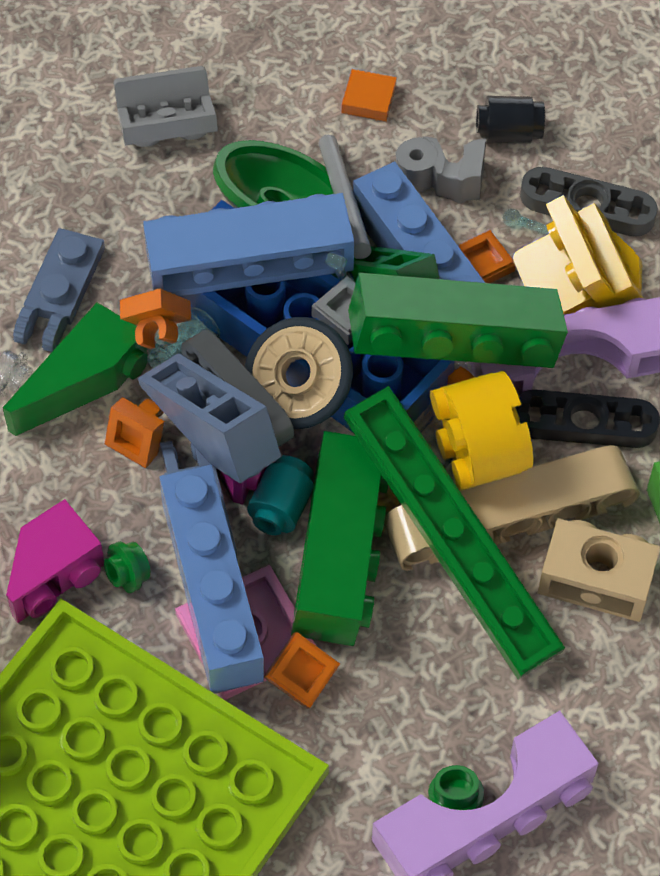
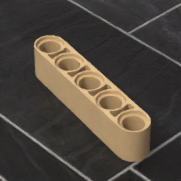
(530, 500)

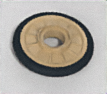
(328, 361)

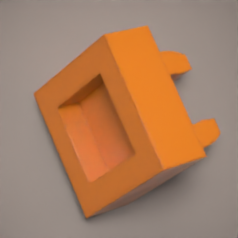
(155, 311)
(135, 430)

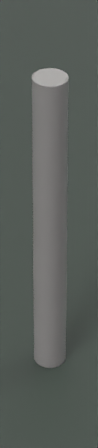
(341, 184)

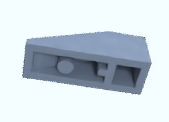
(214, 416)

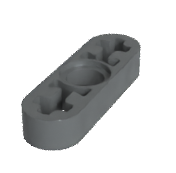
(602, 191)
(215, 357)

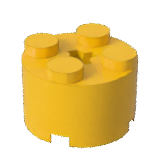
(482, 429)

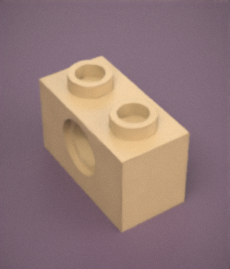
(571, 578)

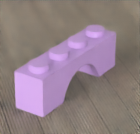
(620, 334)
(431, 840)

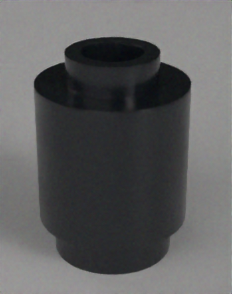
(511, 119)

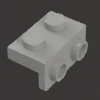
(165, 106)

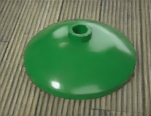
(266, 171)

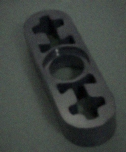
(600, 406)

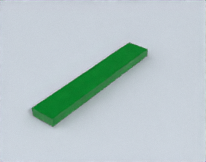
(454, 533)

